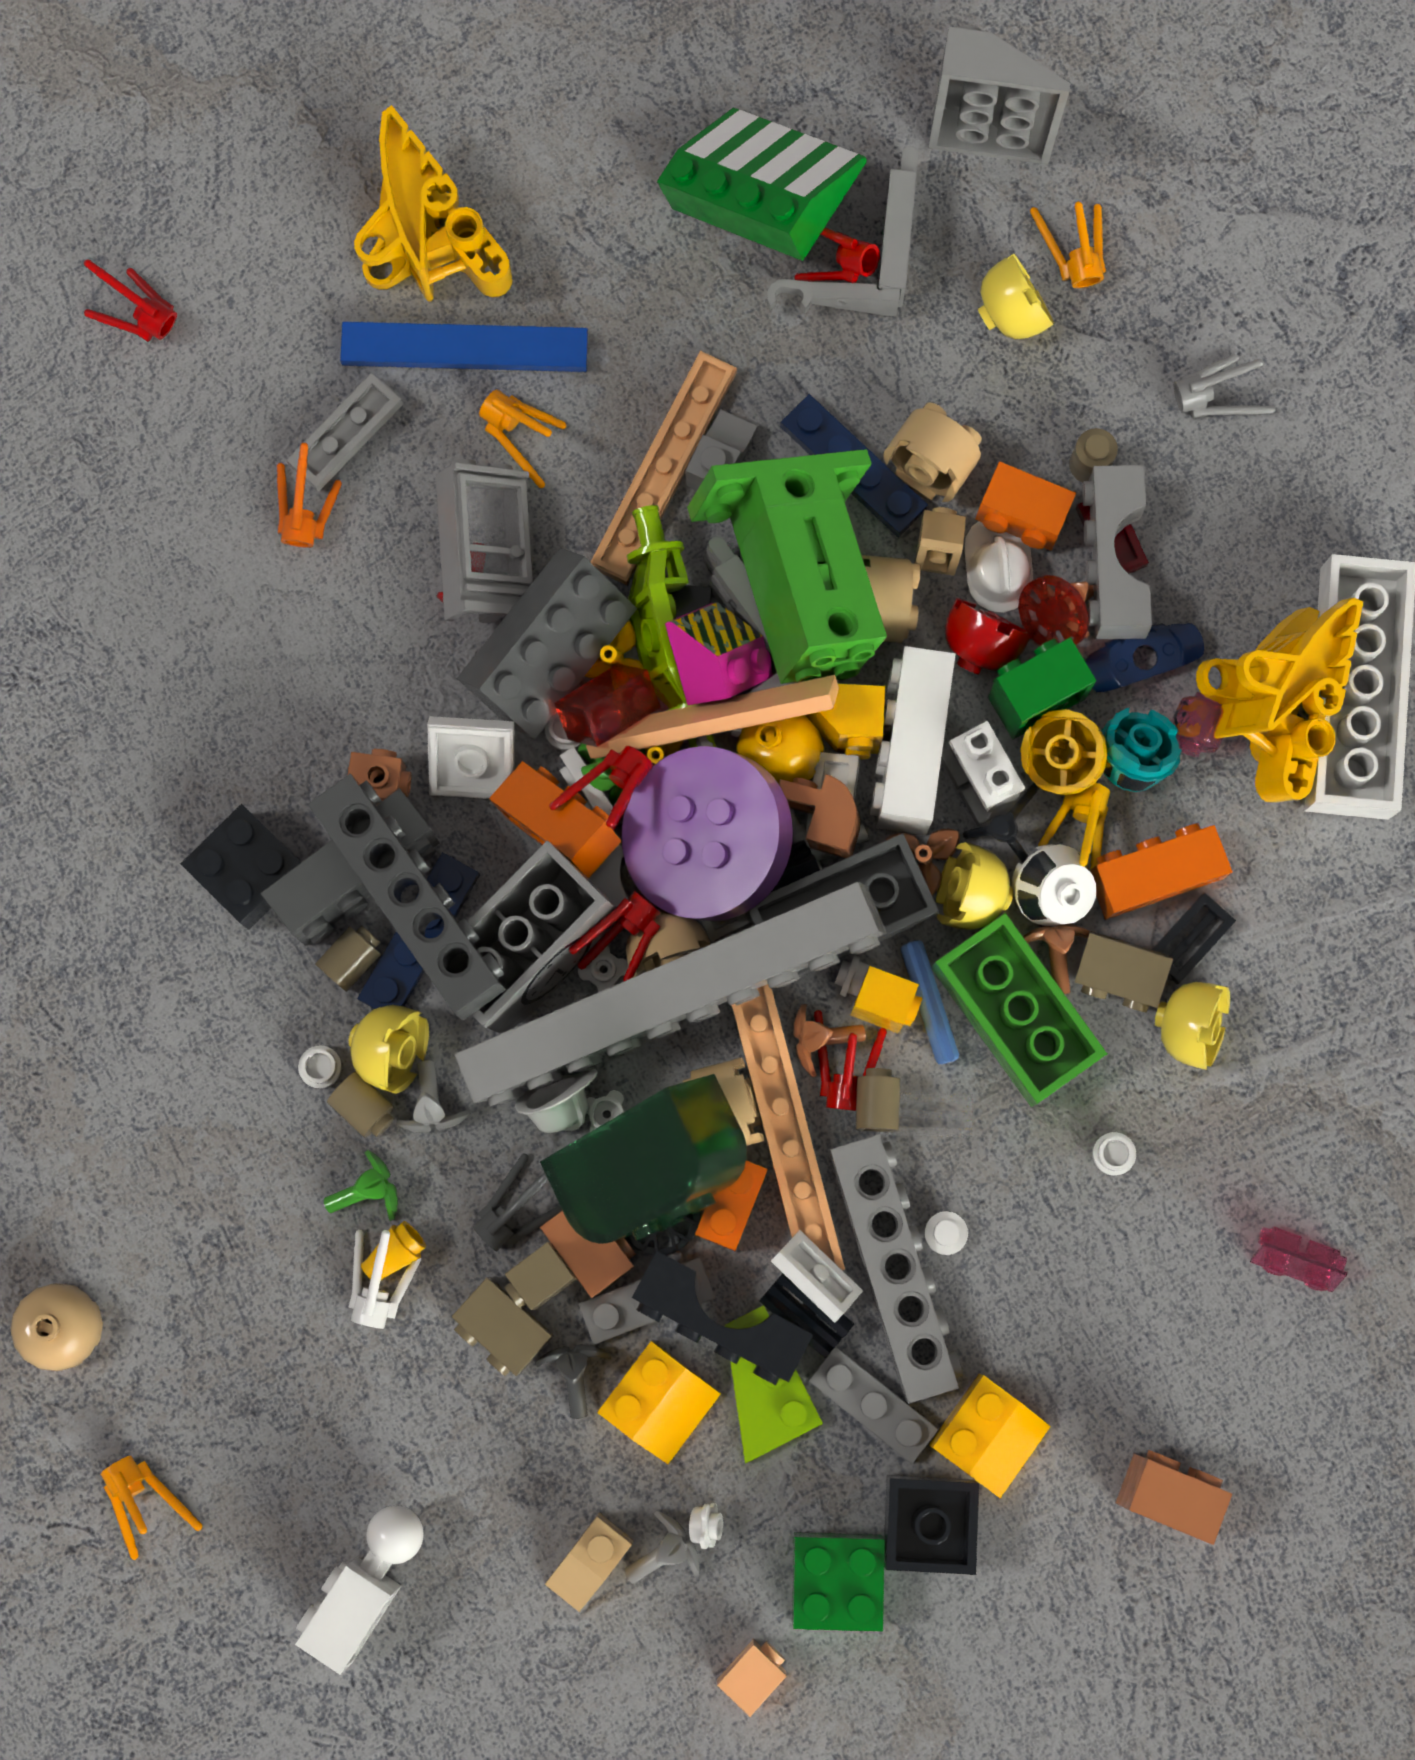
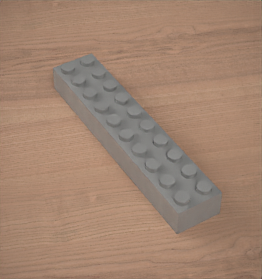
(670, 993)

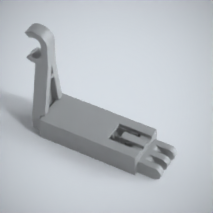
(893, 258)
(734, 592)

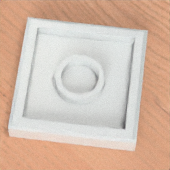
(469, 756)

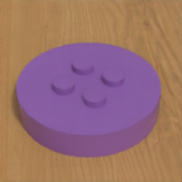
(707, 834)

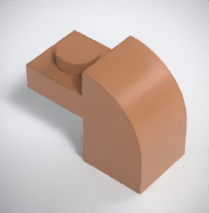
(834, 811)

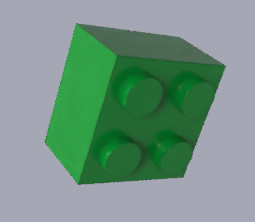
(1045, 683)
(838, 1581)

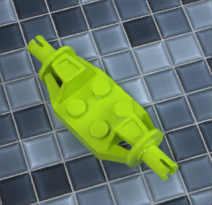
(657, 607)

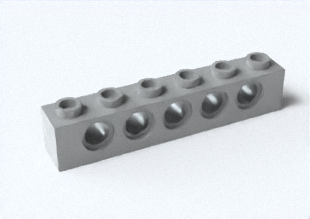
(915, 1379)

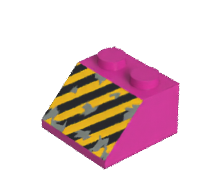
(717, 654)

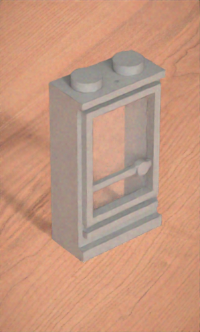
(483, 539)

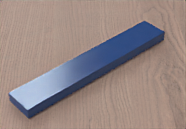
(464, 346)

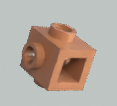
(379, 765)

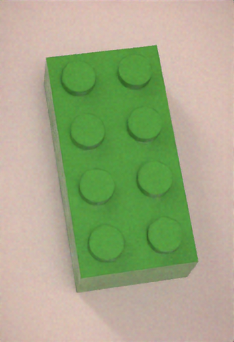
(1018, 1010)

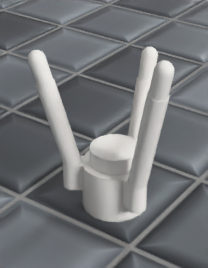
(371, 1304)

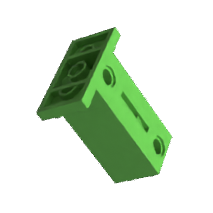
(800, 558)

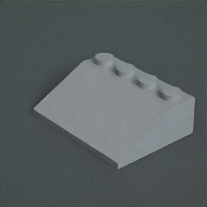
(995, 100)

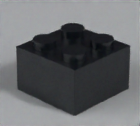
(240, 864)
(931, 1524)

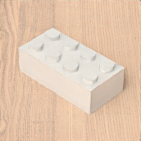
(915, 740)

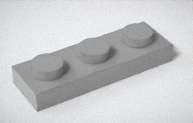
(347, 430)
(617, 1313)
(873, 1405)

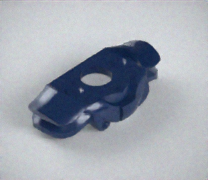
(1173, 645)

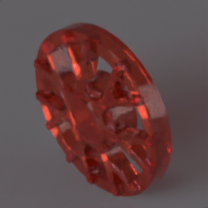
(1052, 611)

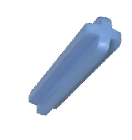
(931, 1007)

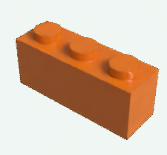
(571, 828)
(1159, 870)

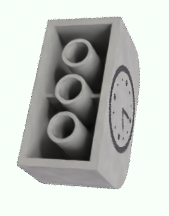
(530, 933)

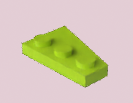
(768, 1412)

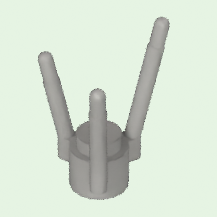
(1196, 389)

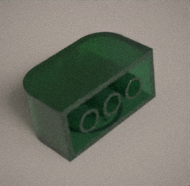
(650, 1164)

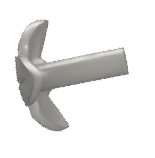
(428, 1111)
(671, 1551)

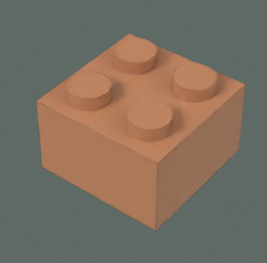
(1174, 1499)

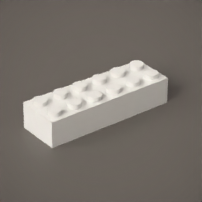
(1368, 756)

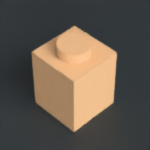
(753, 1676)

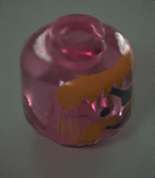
(1196, 724)

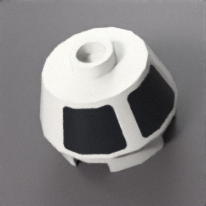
(1053, 886)

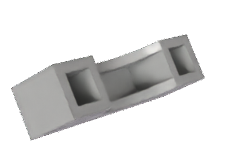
(1120, 602)

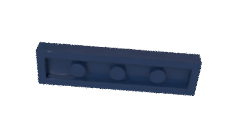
(879, 488)
(398, 969)

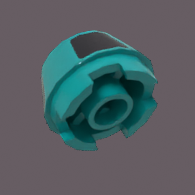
(1140, 749)

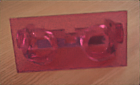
(1318, 1267)

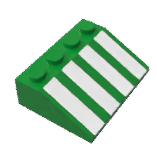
(760, 181)

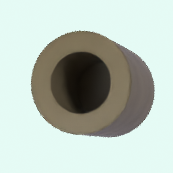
(1092, 449)
(349, 957)
(878, 1101)
(362, 1106)

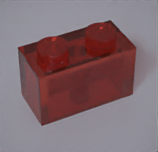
(607, 705)

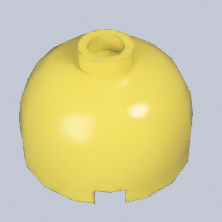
(1012, 301)
(973, 888)
(1193, 1022)
(386, 1046)

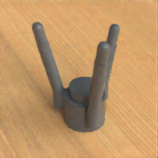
(498, 1225)

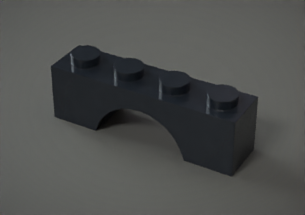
(770, 1345)

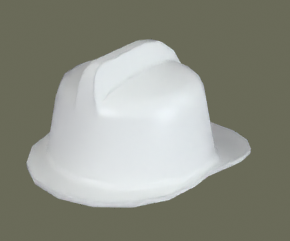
(996, 568)
(558, 1105)

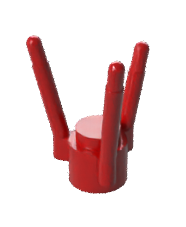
(852, 254)
(153, 316)
(627, 772)
(632, 914)
(843, 1089)

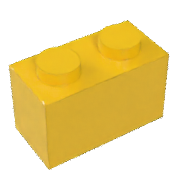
(886, 1000)

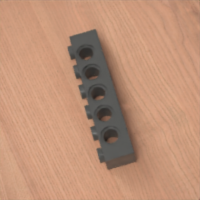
(337, 812)

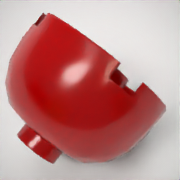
(983, 637)

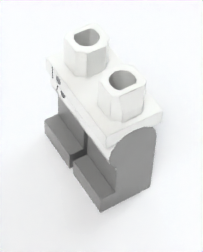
(983, 762)

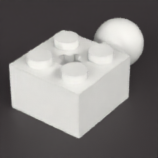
(360, 1591)

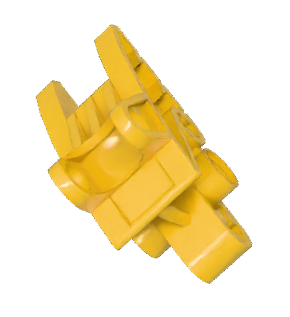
(408, 219)
(1266, 689)

